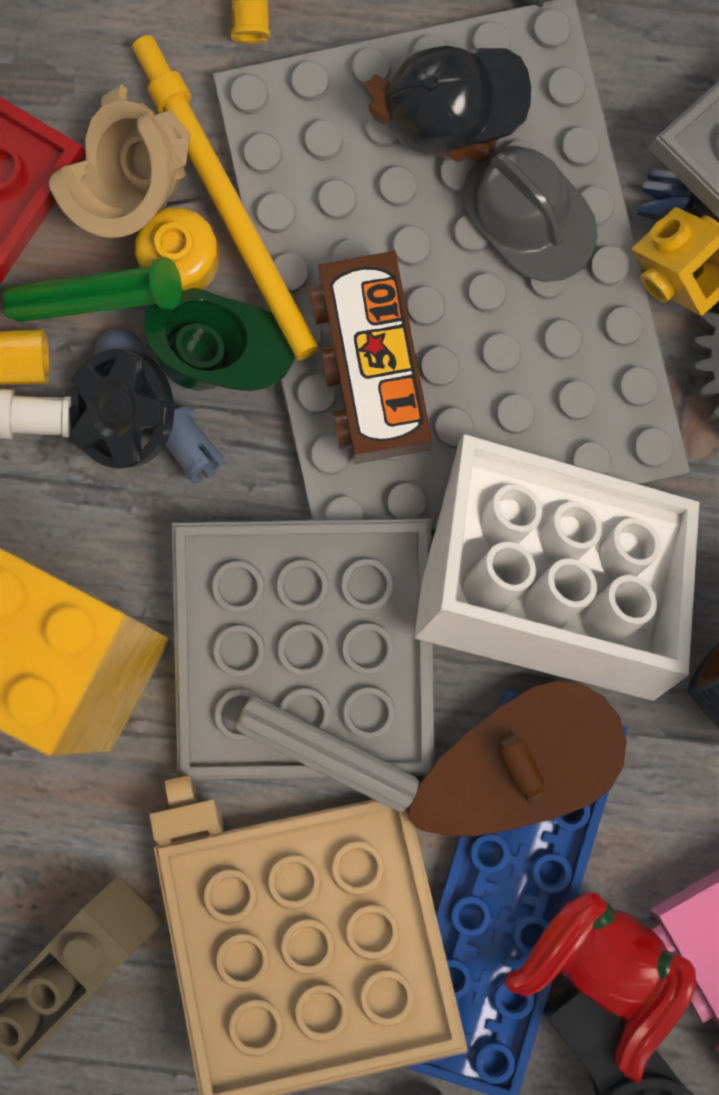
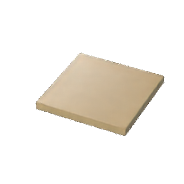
(308, 951)

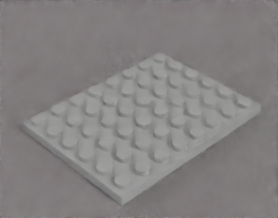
(498, 354)

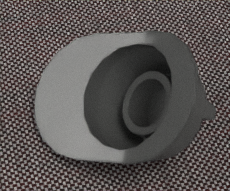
(530, 213)

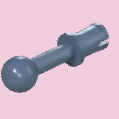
(186, 439)

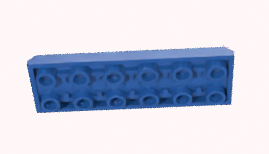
(489, 917)

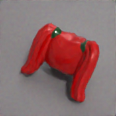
(618, 968)

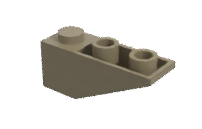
(72, 968)

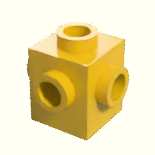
(681, 260)

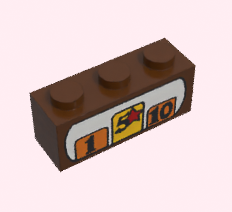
(371, 358)

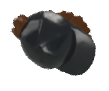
(453, 100)

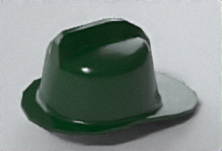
(217, 343)

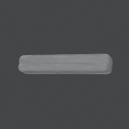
(327, 754)

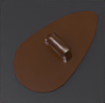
(524, 764)

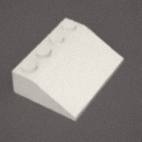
(561, 571)

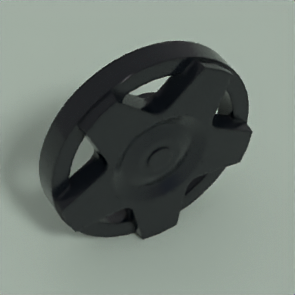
(117, 409)

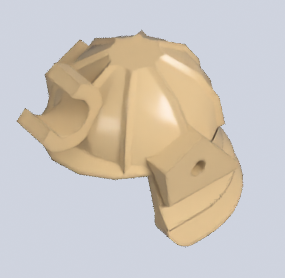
(128, 169)

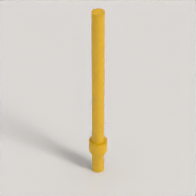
(171, 93)

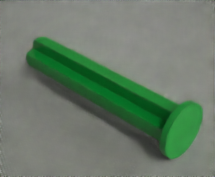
(95, 292)

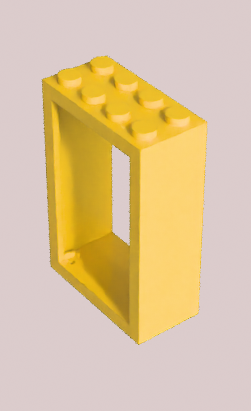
(67, 663)

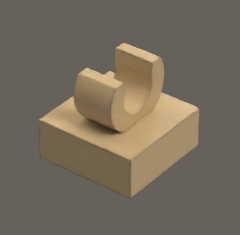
(186, 815)

